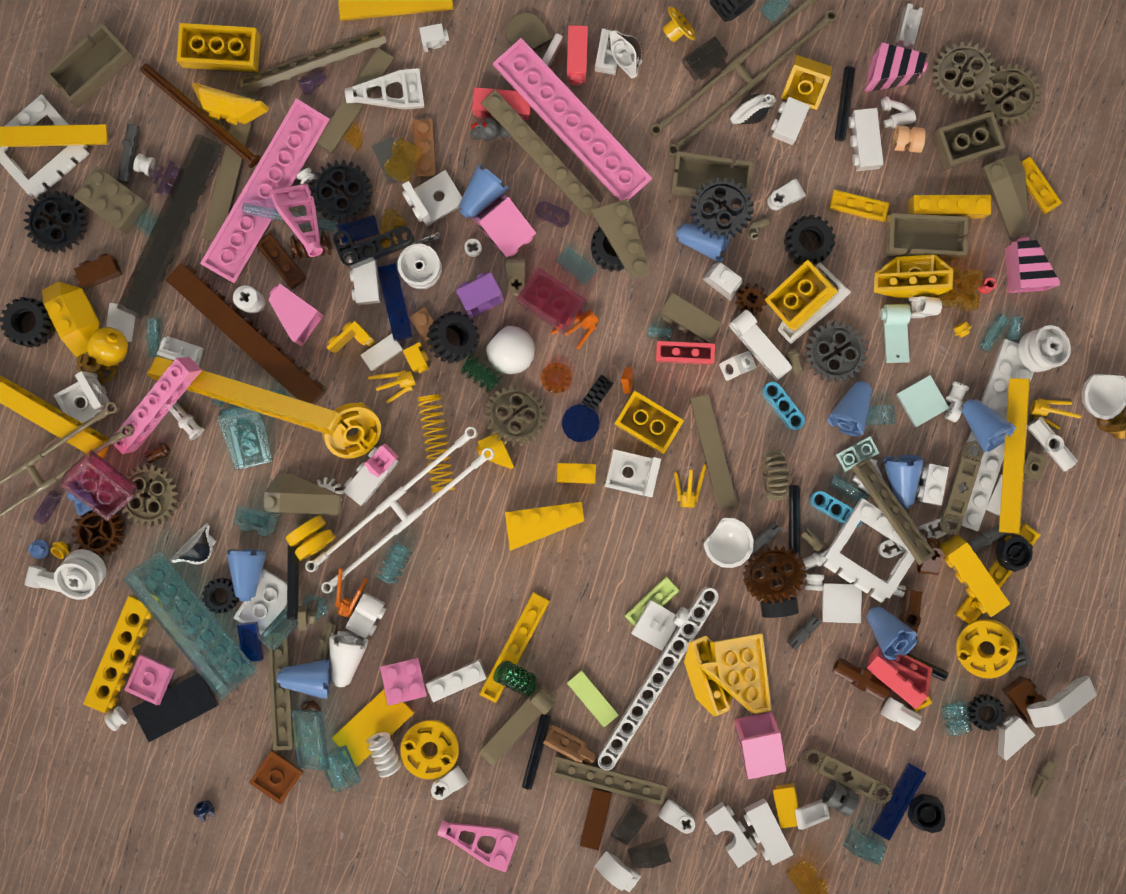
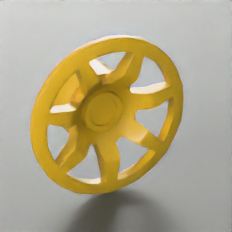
(675, 28)

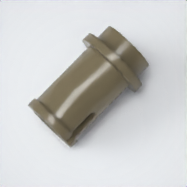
(795, 362)
(812, 539)

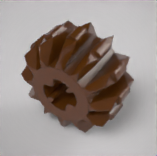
(745, 293)

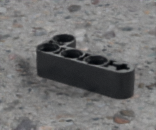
(376, 242)

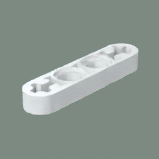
(893, 552)

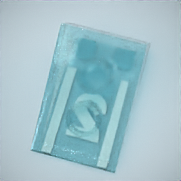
(245, 436)

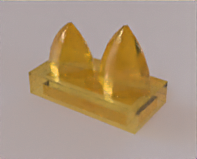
(391, 221)

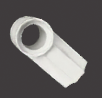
(40, 578)
(897, 712)

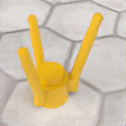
(405, 380)
(1040, 408)
(688, 498)

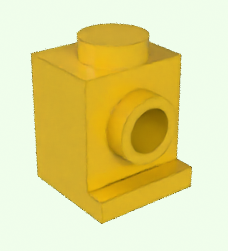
(417, 358)

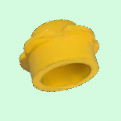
(962, 329)
(60, 549)

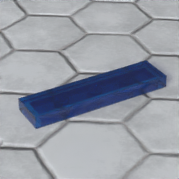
(395, 302)
(900, 800)

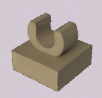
(305, 617)

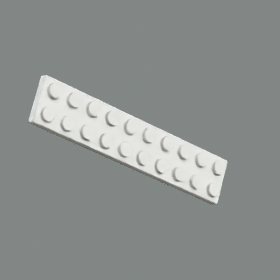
(995, 397)

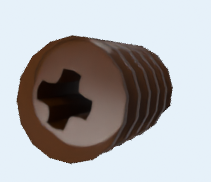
(298, 248)

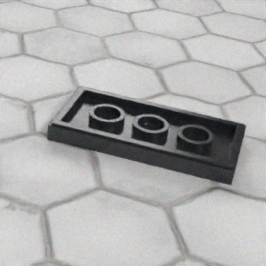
(178, 706)

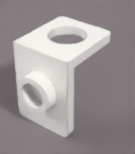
(741, 364)

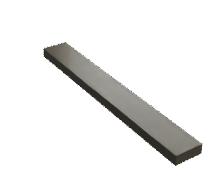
(227, 179)

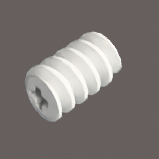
(249, 299)
(384, 754)

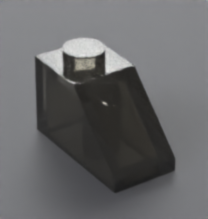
(629, 823)
(649, 854)

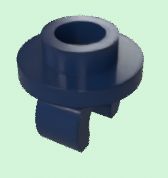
(203, 808)

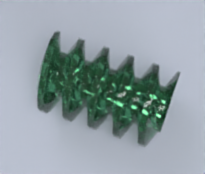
(480, 373)
(515, 678)

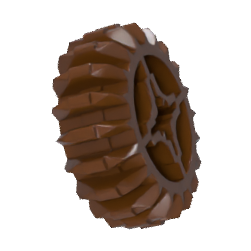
(89, 544)

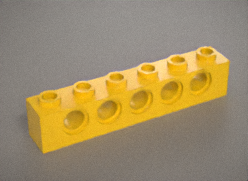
(96, 697)

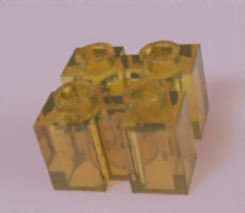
(967, 298)

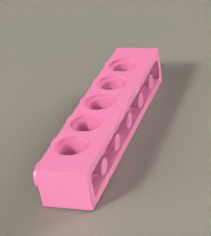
(158, 402)

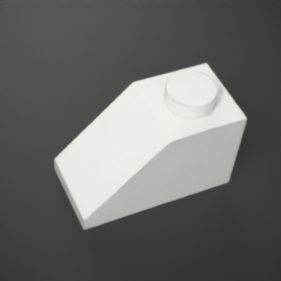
(1012, 736)

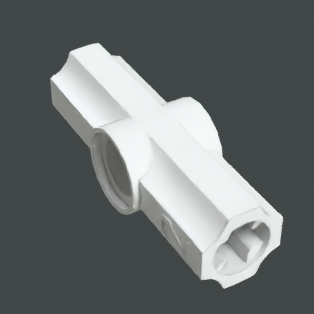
(1060, 452)

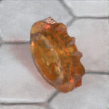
(559, 369)

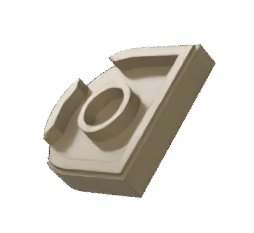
(528, 28)

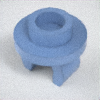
(39, 549)

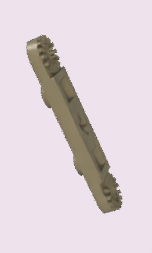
(957, 501)
(859, 782)

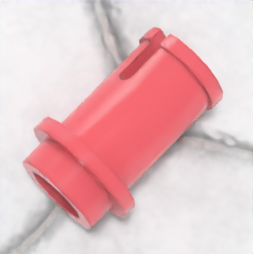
(990, 285)

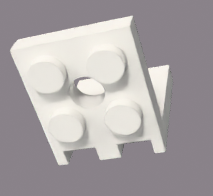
(422, 197)
(87, 388)
(644, 473)

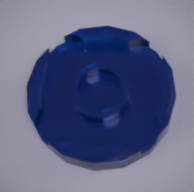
(580, 423)

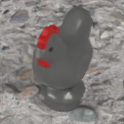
(488, 130)

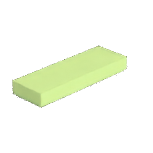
(659, 594)
(592, 698)

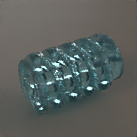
(394, 563)

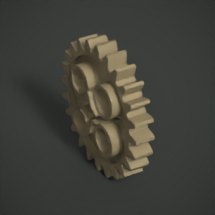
(979, 78)
(1019, 108)
(503, 402)
(164, 499)

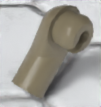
(755, 226)

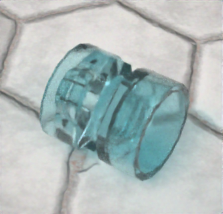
(956, 719)

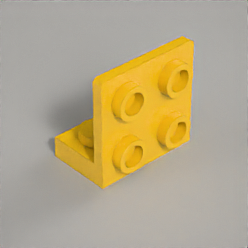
(349, 331)

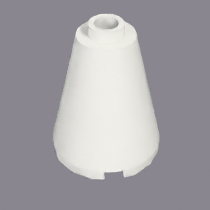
(345, 656)

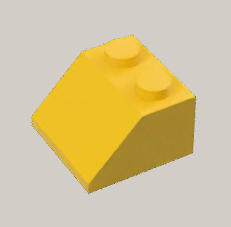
(807, 81)

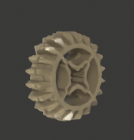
(775, 474)

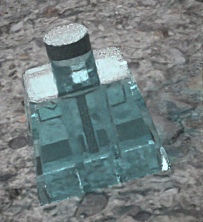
(867, 847)

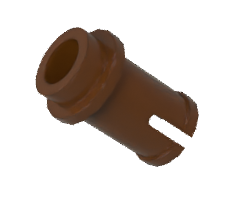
(156, 453)

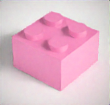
(403, 681)

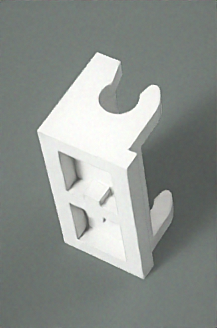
(908, 27)
(605, 61)
(174, 348)

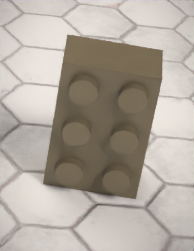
(968, 140)
(111, 200)

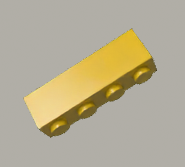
(951, 205)

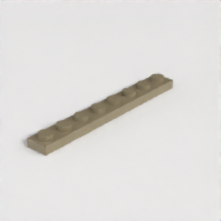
(311, 61)
(540, 153)

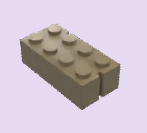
(89, 65)
(695, 169)
(926, 235)

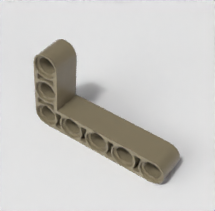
(538, 702)

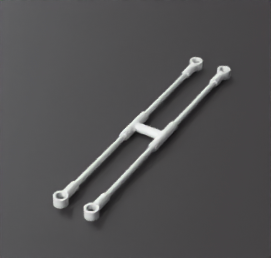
(406, 519)

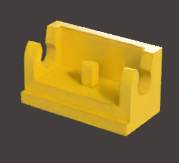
(786, 803)

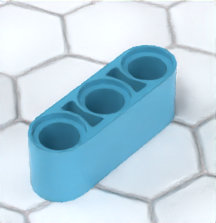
(791, 411)
(826, 505)

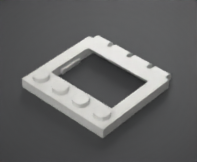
(50, 172)
(850, 570)

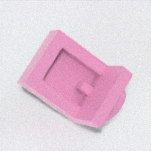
(381, 460)

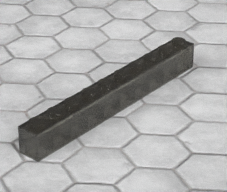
(170, 226)

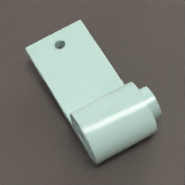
(896, 332)

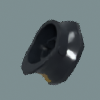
(1014, 552)
(927, 813)

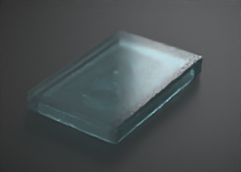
(310, 739)

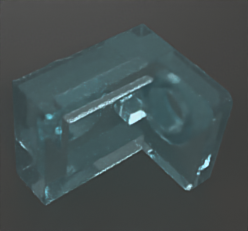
(774, 9)

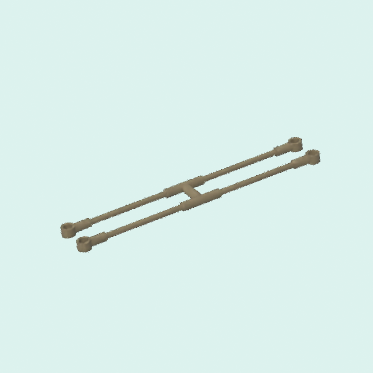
(750, 82)
(29, 464)

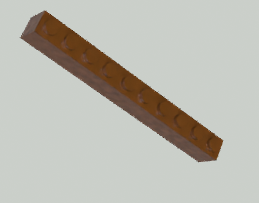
(242, 333)

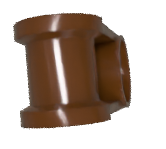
(932, 565)

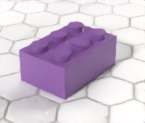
(480, 294)

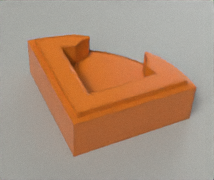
(627, 380)

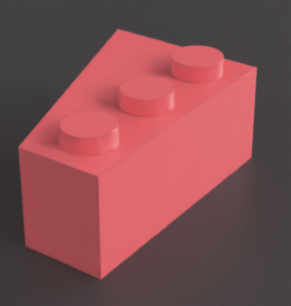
(903, 675)

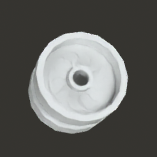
(409, 261)
(1044, 348)
(80, 574)

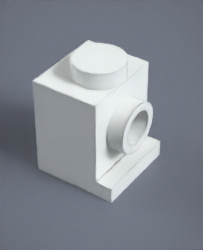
(433, 36)

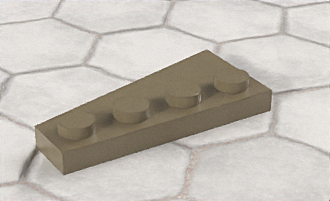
(621, 231)

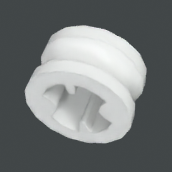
(306, 176)
(472, 242)

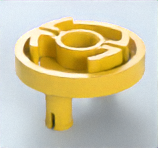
(354, 416)
(969, 650)
(413, 744)

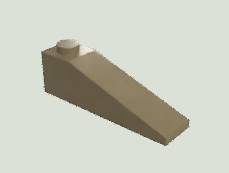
(1008, 189)
(296, 495)

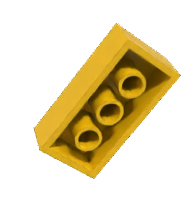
(218, 47)

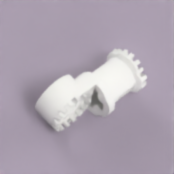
(955, 397)

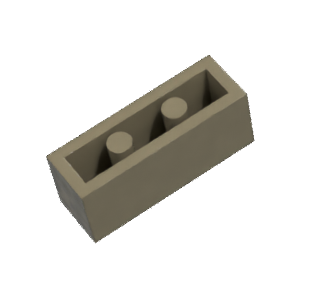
(689, 319)

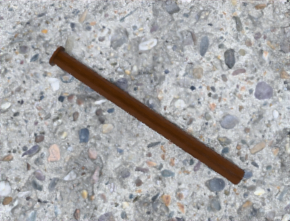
(200, 115)

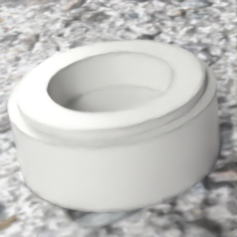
(681, 616)

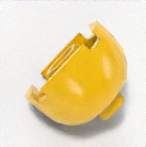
(107, 346)

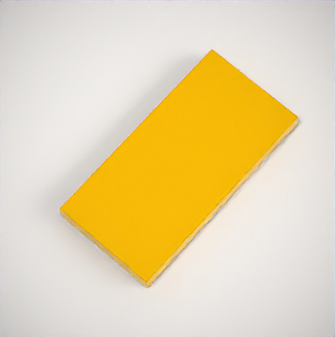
(372, 719)

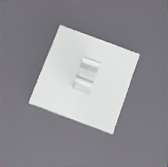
(655, 625)

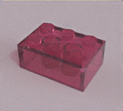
(551, 301)
(98, 485)

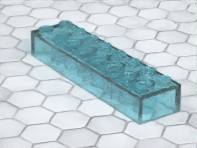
(190, 625)

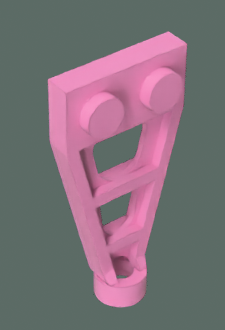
(298, 196)
(502, 850)

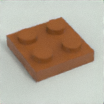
(276, 777)

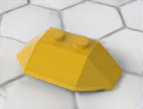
(229, 105)
(914, 277)
(71, 315)
(706, 690)

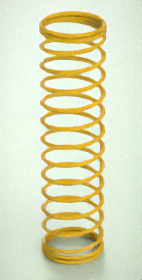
(425, 399)

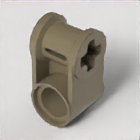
(516, 273)

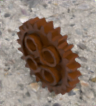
(774, 574)

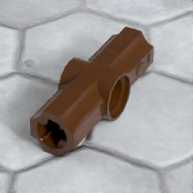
(912, 605)
(861, 679)

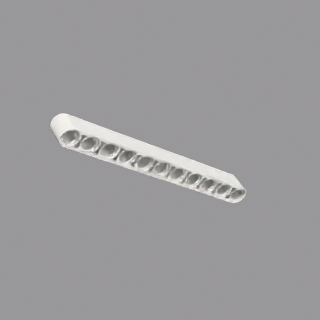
(656, 687)

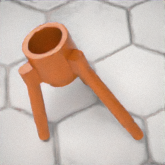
(586, 320)
(347, 605)

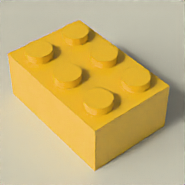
(801, 295)
(648, 422)

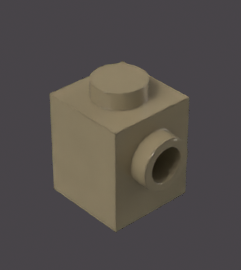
(1033, 466)

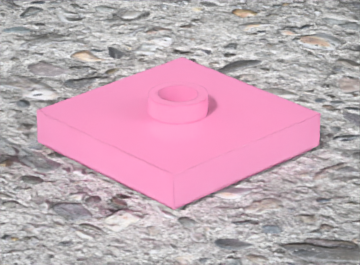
(149, 679)

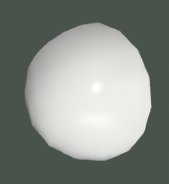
(511, 350)
(1104, 395)
(729, 543)

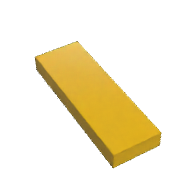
(1039, 187)
(859, 205)

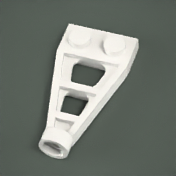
(411, 89)

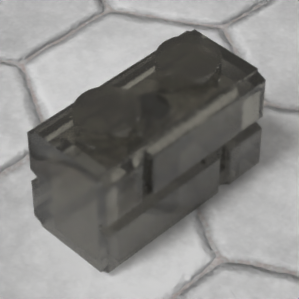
(705, 58)

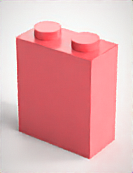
(577, 54)

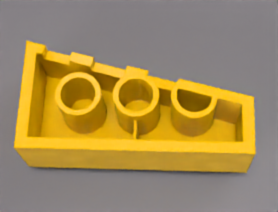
(535, 523)
(974, 575)

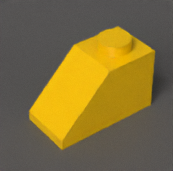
(501, 454)
(576, 473)

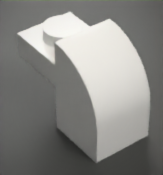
(616, 872)

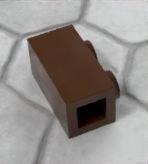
(97, 271)

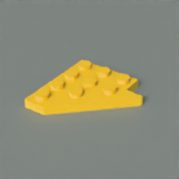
(741, 670)

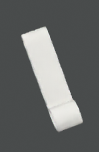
(759, 345)
(1063, 704)

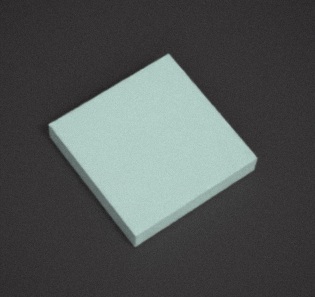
(922, 401)

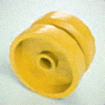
(309, 536)

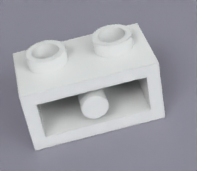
(932, 484)

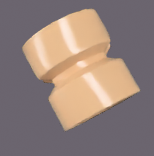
(909, 139)

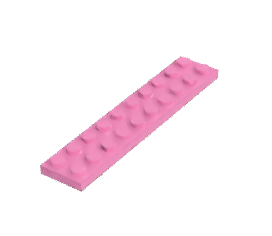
(572, 121)
(274, 171)

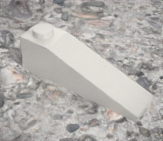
(791, 335)

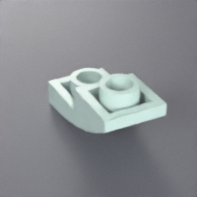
(856, 453)

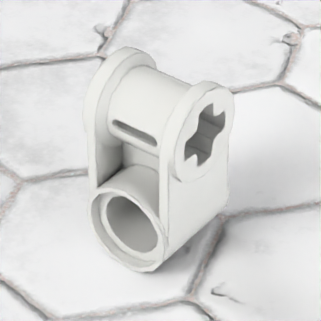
(788, 195)
(924, 306)
(451, 782)
(675, 814)

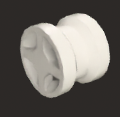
(144, 164)
(814, 582)
(116, 718)

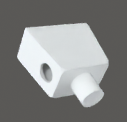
(723, 280)

